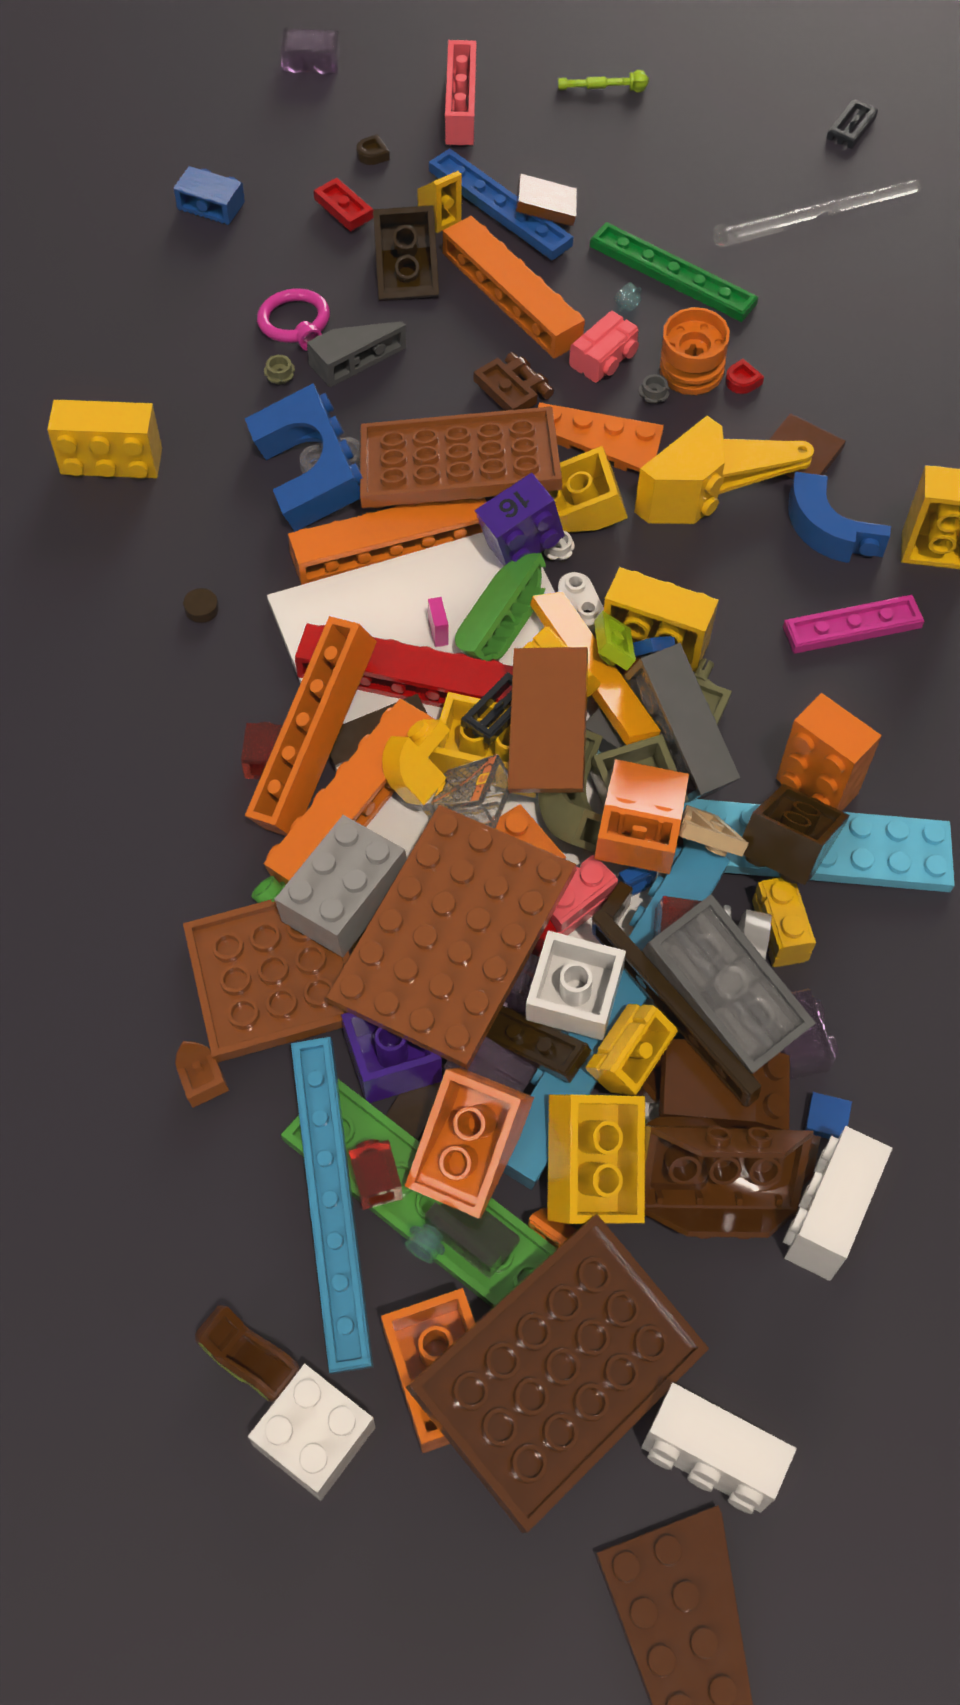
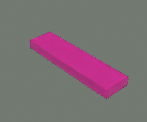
(853, 624)

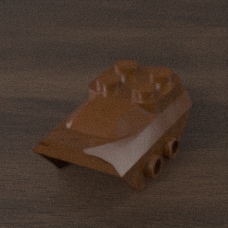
(724, 1178)

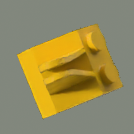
(698, 466)

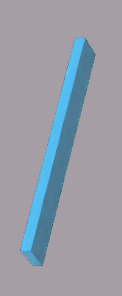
(331, 1207)

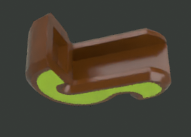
(246, 1354)

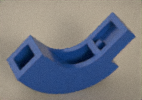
(825, 528)

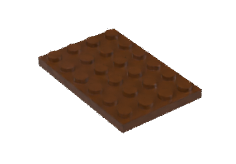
(557, 1372)

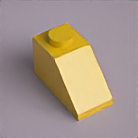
(446, 198)

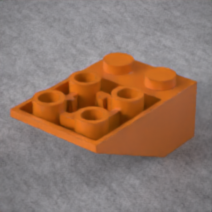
(642, 816)

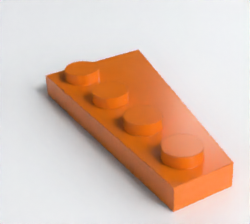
(625, 440)

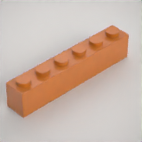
(513, 286)
(380, 536)
(311, 726)
(356, 792)

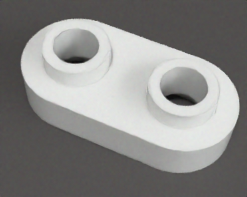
(581, 597)

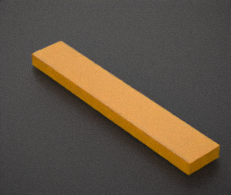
(614, 694)

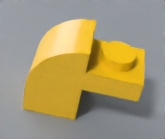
(407, 761)

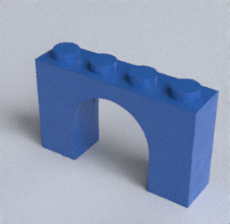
(332, 480)

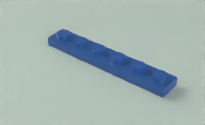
(501, 205)

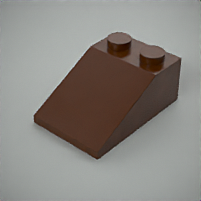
(695, 1090)

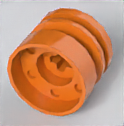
(694, 350)

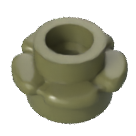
(279, 369)

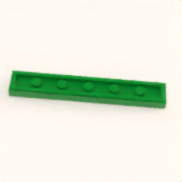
(674, 271)

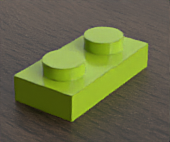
(614, 641)

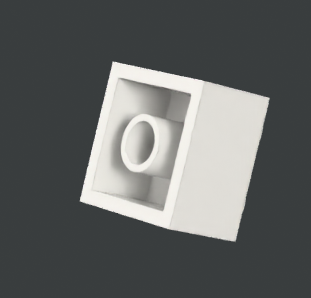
(575, 985)
(312, 1431)

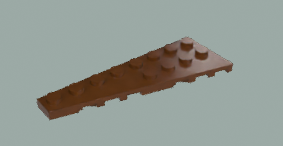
(680, 1612)

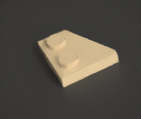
(711, 831)

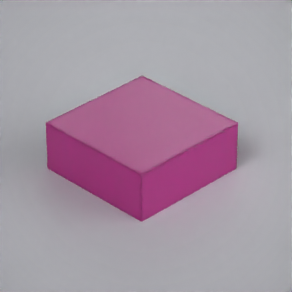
(438, 622)

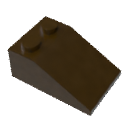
(406, 253)
(792, 834)

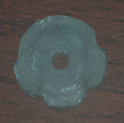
(628, 297)
(425, 1243)

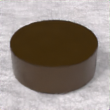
(201, 605)

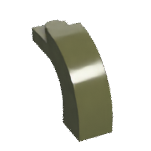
(569, 814)

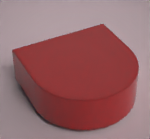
(743, 377)

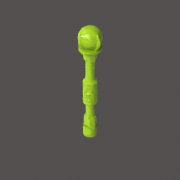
(637, 81)

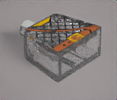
(474, 791)

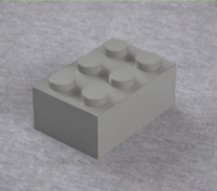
(341, 885)

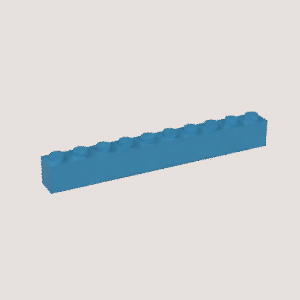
(691, 877)

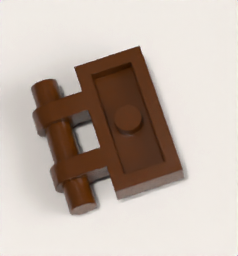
(505, 384)

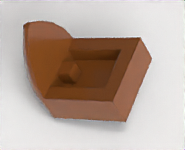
(199, 1073)

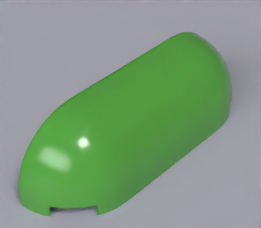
(501, 609)

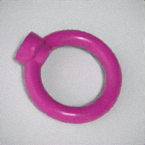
(305, 330)

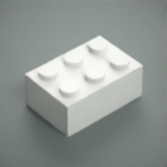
(835, 1202)
(718, 1450)

